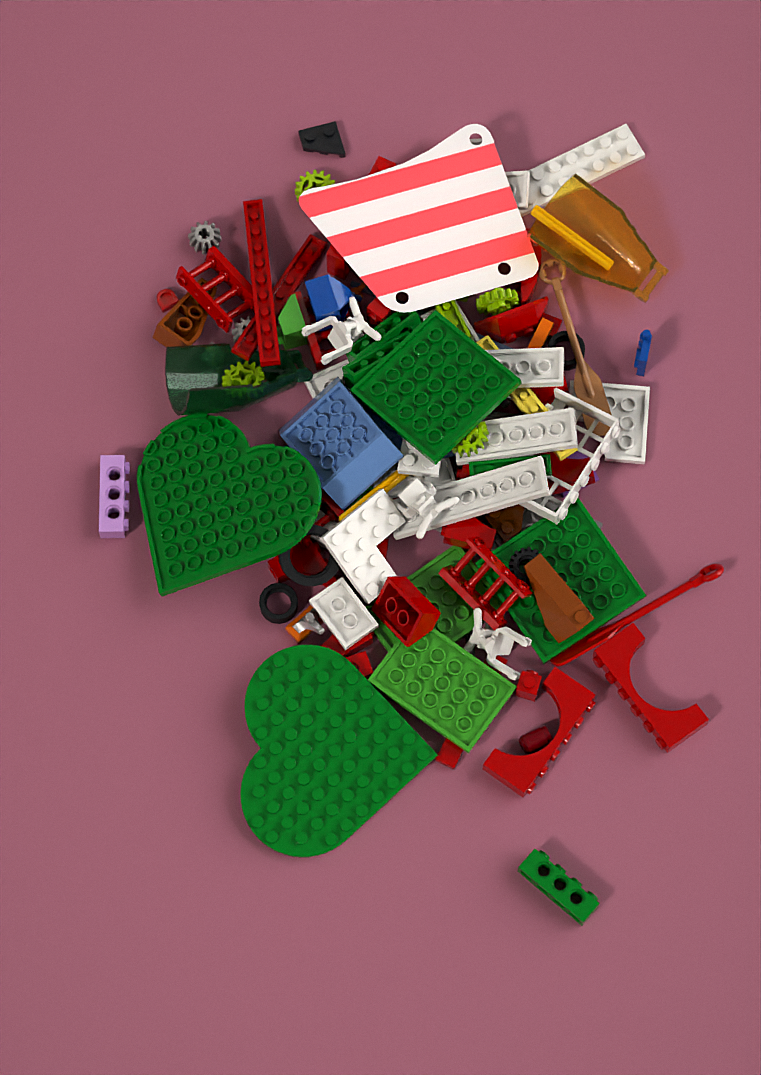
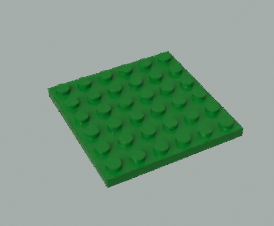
(435, 387)
(584, 562)

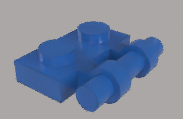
(642, 352)

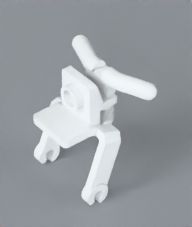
(343, 332)
(422, 502)
(495, 643)

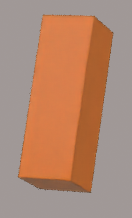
(541, 334)

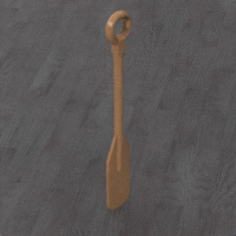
(586, 382)

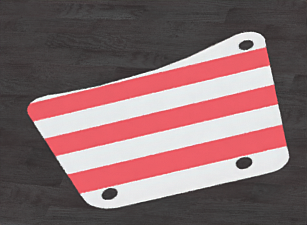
(428, 224)

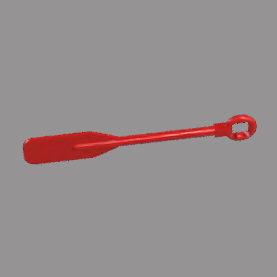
(605, 633)

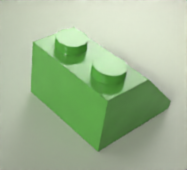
(290, 325)

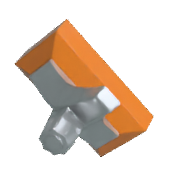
(305, 624)

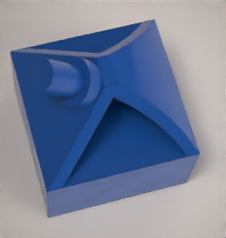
(329, 298)

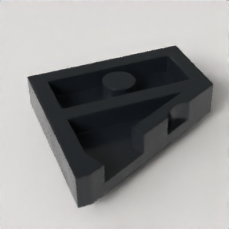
(322, 139)

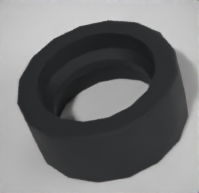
(563, 336)
(274, 588)

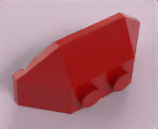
(514, 322)

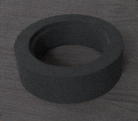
(309, 580)

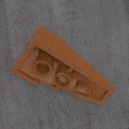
(183, 322)
(558, 604)

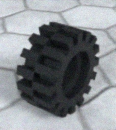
(517, 558)

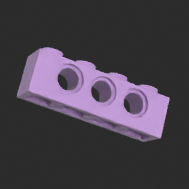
(110, 466)

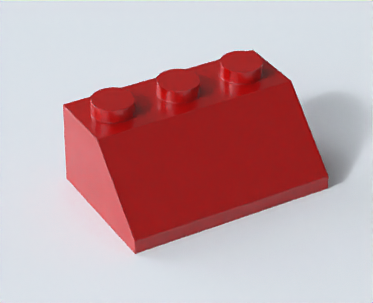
(405, 610)

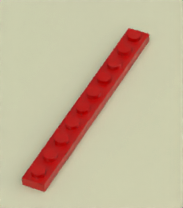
(261, 283)

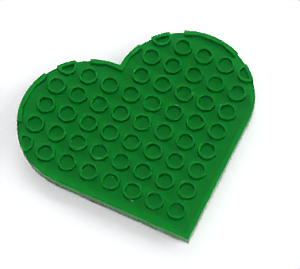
(219, 501)
(325, 751)

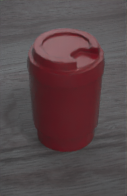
(535, 739)

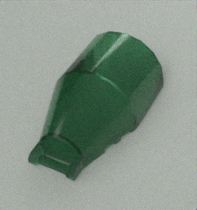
(197, 372)

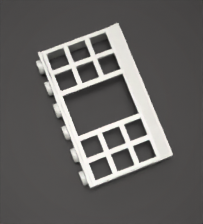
(560, 401)

